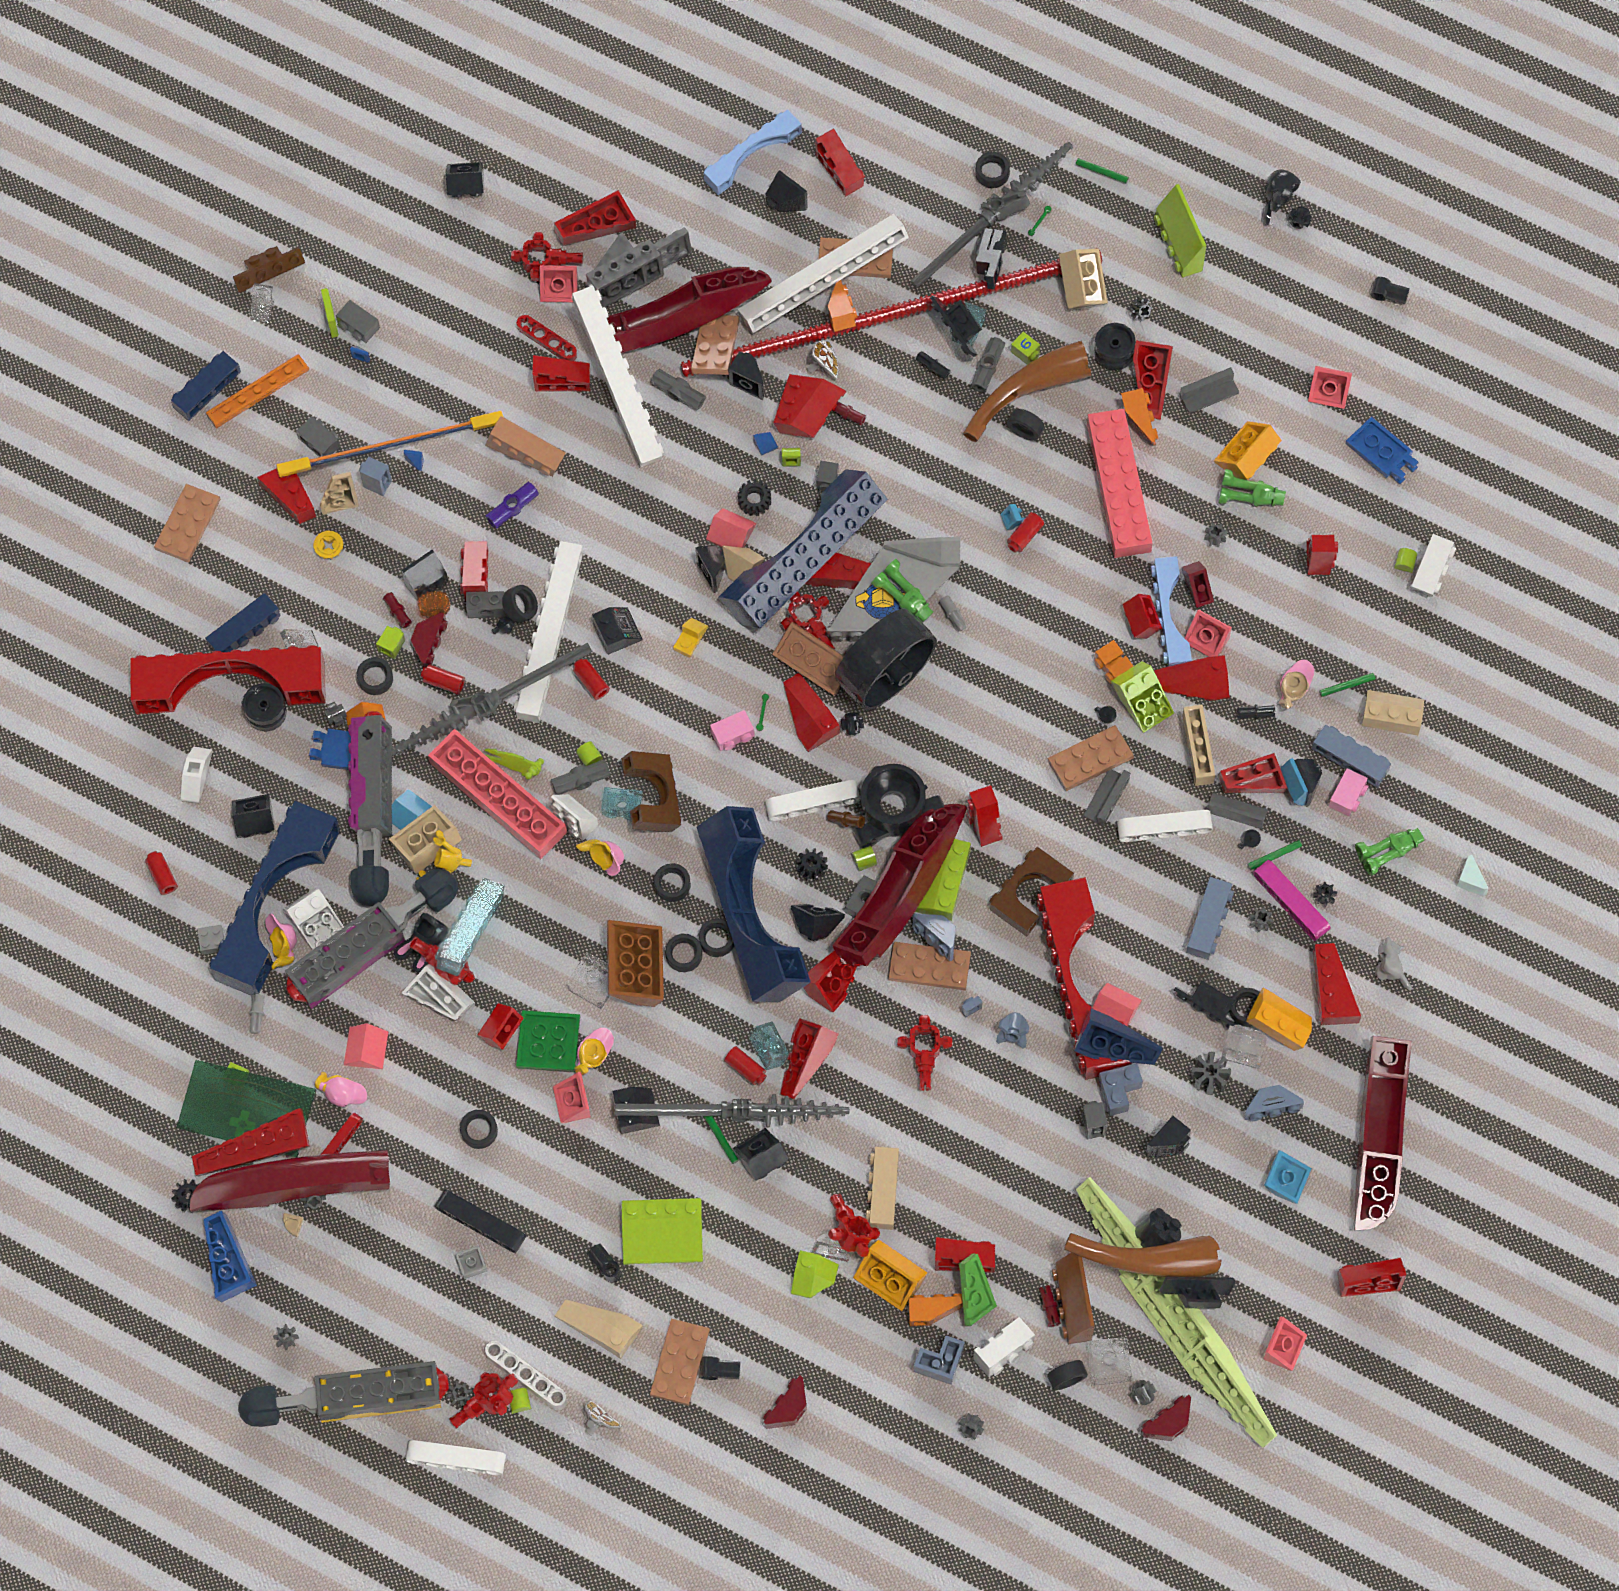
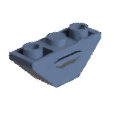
(937, 932)
(1272, 1102)

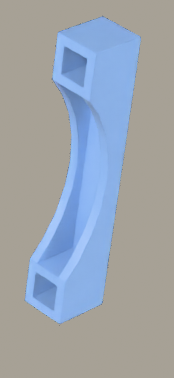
(780, 130)
(1167, 576)

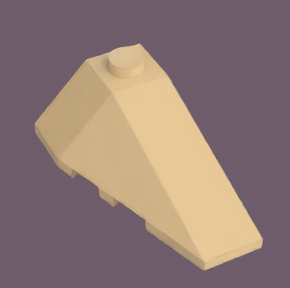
(339, 494)
(604, 1327)

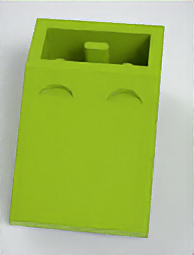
(1143, 696)

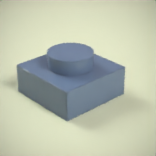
(971, 1006)

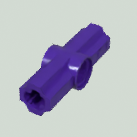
(520, 497)

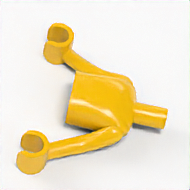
(447, 858)

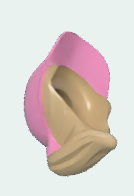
(1296, 682)

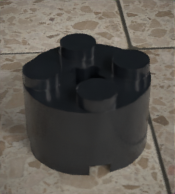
(1158, 1229)

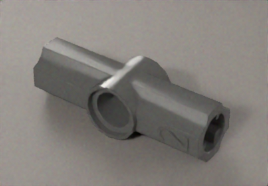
(984, 373)
(678, 389)
(580, 777)

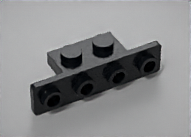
(960, 321)
(1211, 1000)
(1198, 1291)

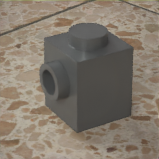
(826, 474)

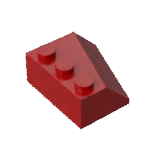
(806, 405)
(1371, 1278)

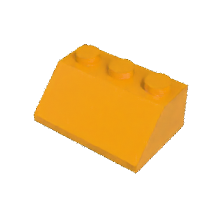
(1248, 449)
(1280, 1020)
(890, 1275)

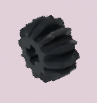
(805, 860)
(181, 1194)

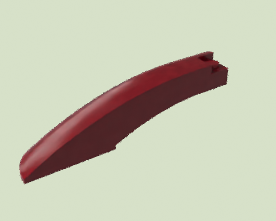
(687, 307)
(901, 886)
(1381, 1131)
(292, 1179)

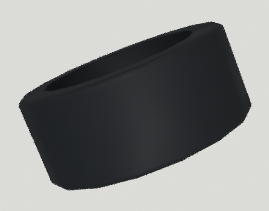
(994, 182)
(1025, 424)
(510, 605)
(376, 689)
(675, 896)
(683, 938)
(711, 951)
(1244, 992)
(481, 1114)
(1067, 1375)

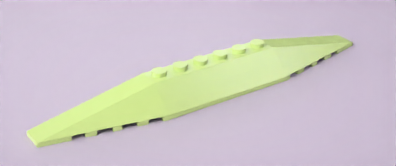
(1182, 1328)

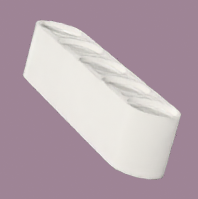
(812, 800)
(1164, 825)
(531, 1384)
(455, 1457)

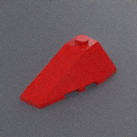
(1152, 372)
(1197, 678)
(810, 715)
(830, 981)
(810, 1048)

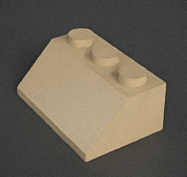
(1083, 278)
(1393, 712)
(416, 840)

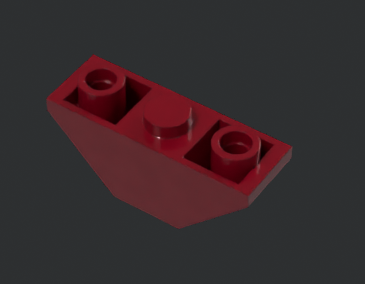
(427, 638)
(788, 1407)
(1170, 1421)

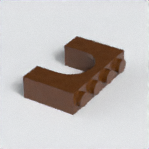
(658, 770)
(1037, 866)

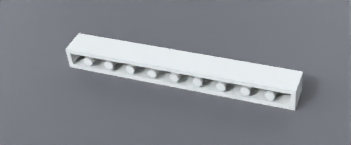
(823, 273)
(617, 377)
(550, 628)

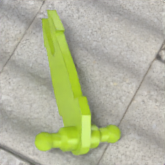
(516, 762)

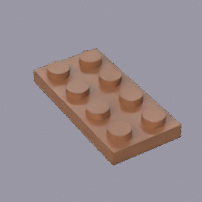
(879, 267)
(715, 346)
(187, 523)
(810, 657)
(1090, 758)
(927, 967)
(680, 1362)

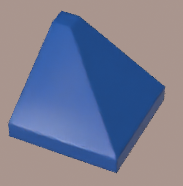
(359, 354)
(765, 442)
(415, 458)

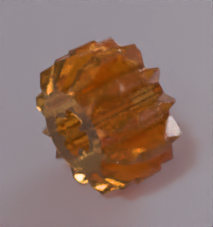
(433, 603)

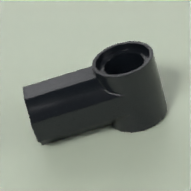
(1384, 289)
(604, 1262)
(714, 1368)

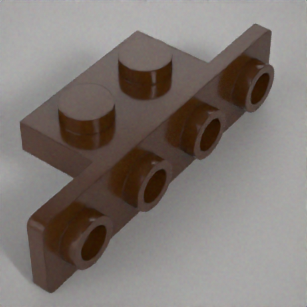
(267, 266)

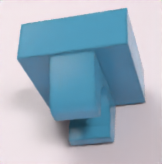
(1011, 517)

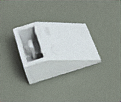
(574, 815)
(313, 918)

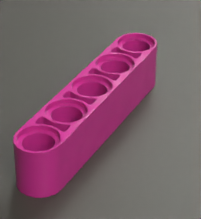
(1291, 900)

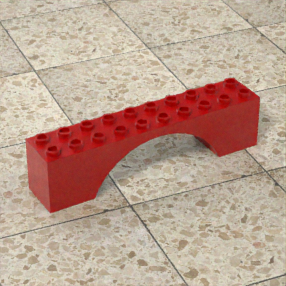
(164, 680)
(1067, 916)

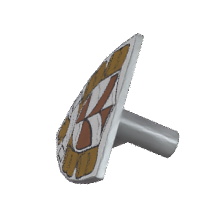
(825, 357)
(598, 1417)

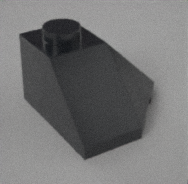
(816, 921)

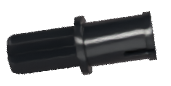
(933, 365)
(1256, 711)

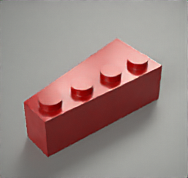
(596, 220)
(840, 572)
(1334, 992)

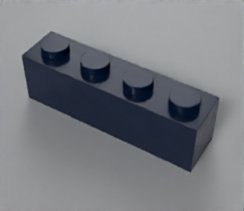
(205, 386)
(244, 625)

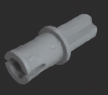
(953, 613)
(256, 1013)

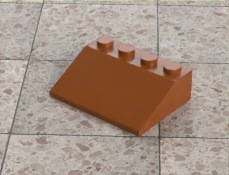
(635, 962)
(1074, 1299)

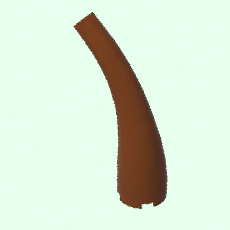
(1052, 369)
(1177, 1259)

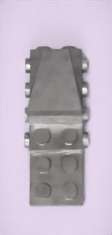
(625, 267)

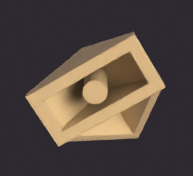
(739, 560)

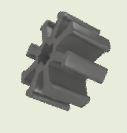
(1217, 1071)

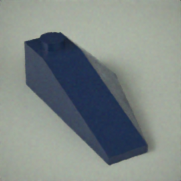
(1110, 1039)

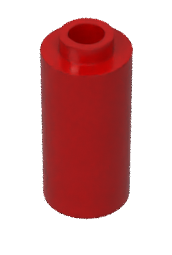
(1025, 532)
(443, 679)
(590, 679)
(161, 873)
(745, 1066)

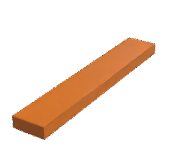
(257, 391)

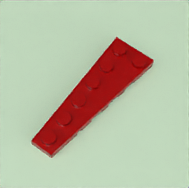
(269, 1140)

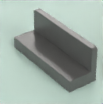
(1209, 390)
(1107, 796)
(1237, 811)

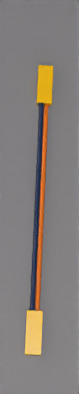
(303, 464)

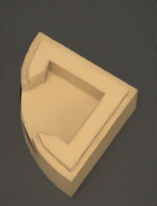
(292, 1223)

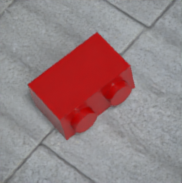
(1142, 616)
(500, 1026)

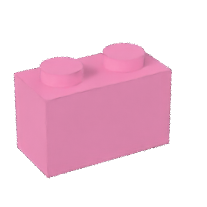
(732, 731)
(1348, 792)

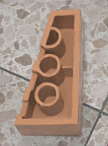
(524, 447)

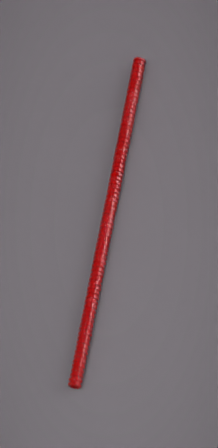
(895, 311)

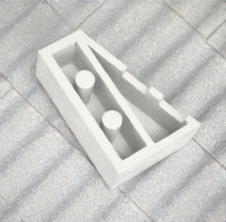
(1433, 565)
(439, 993)
(1004, 1347)

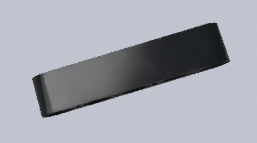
(480, 1221)

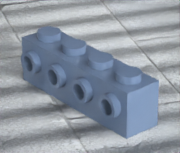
(1351, 755)
(1209, 918)

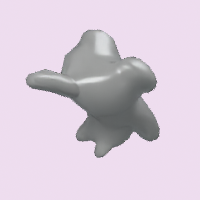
(1391, 966)

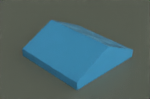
(1294, 782)
(407, 809)
(1287, 1177)

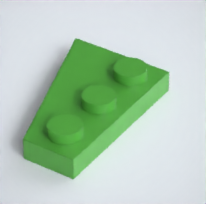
(975, 1290)

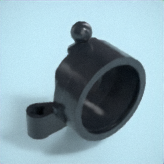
(888, 780)

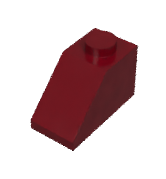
(1198, 584)

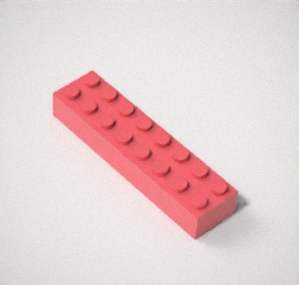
(1119, 483)
(497, 794)

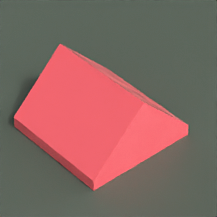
(558, 283)
(1330, 387)
(730, 529)
(1208, 634)
(1117, 1003)
(366, 1046)
(571, 1099)
(1285, 1344)

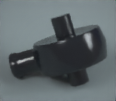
(504, 625)
(1106, 714)
(1250, 838)

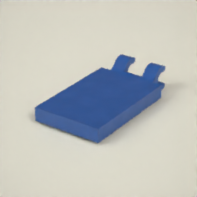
(1382, 450)
(334, 749)

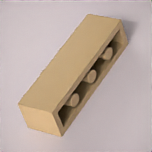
(1198, 745)
(883, 1188)

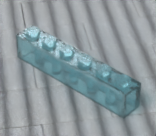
(470, 926)

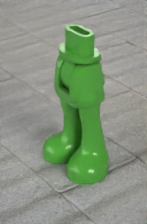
(1262, 493)
(911, 600)
(1399, 843)

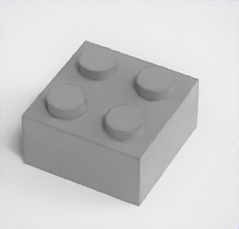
(210, 938)
(471, 1262)

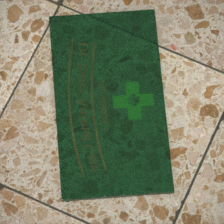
(232, 1101)

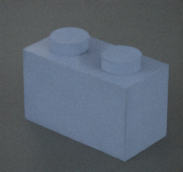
(375, 476)

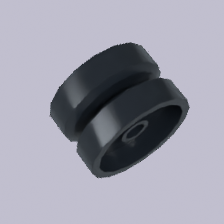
(1114, 346)
(264, 707)

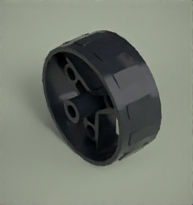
(885, 659)

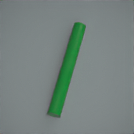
(1101, 170)
(1346, 685)
(1275, 854)
(721, 1139)

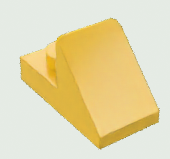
(690, 637)

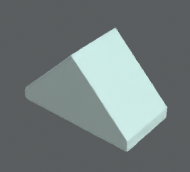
(1472, 879)

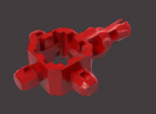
(554, 257)
(814, 625)
(429, 953)
(924, 1059)
(856, 1224)
(480, 1402)

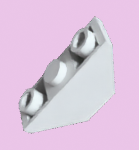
(195, 774)

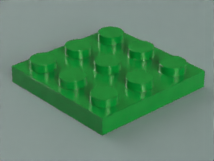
(548, 1041)

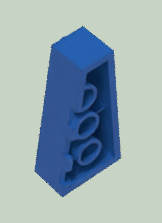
(228, 1263)

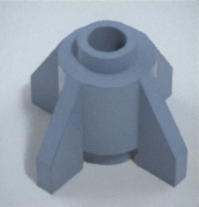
(1013, 1029)

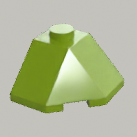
(813, 1274)

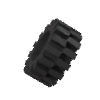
(756, 487)

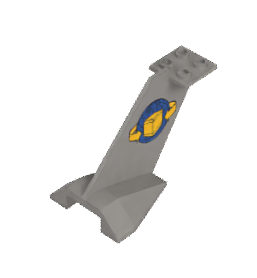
(923, 563)

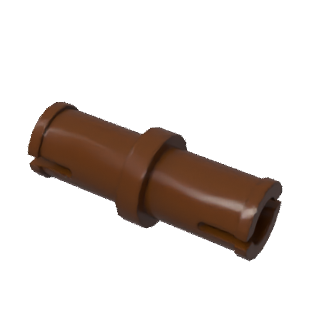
(846, 819)

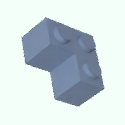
(1116, 1084)
(942, 1365)

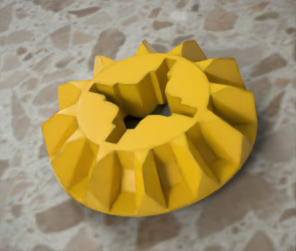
(328, 537)

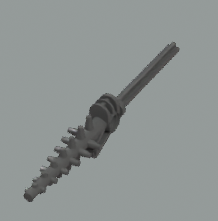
(997, 209)
(484, 704)
(740, 1110)

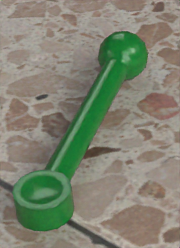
(1047, 210)
(759, 726)

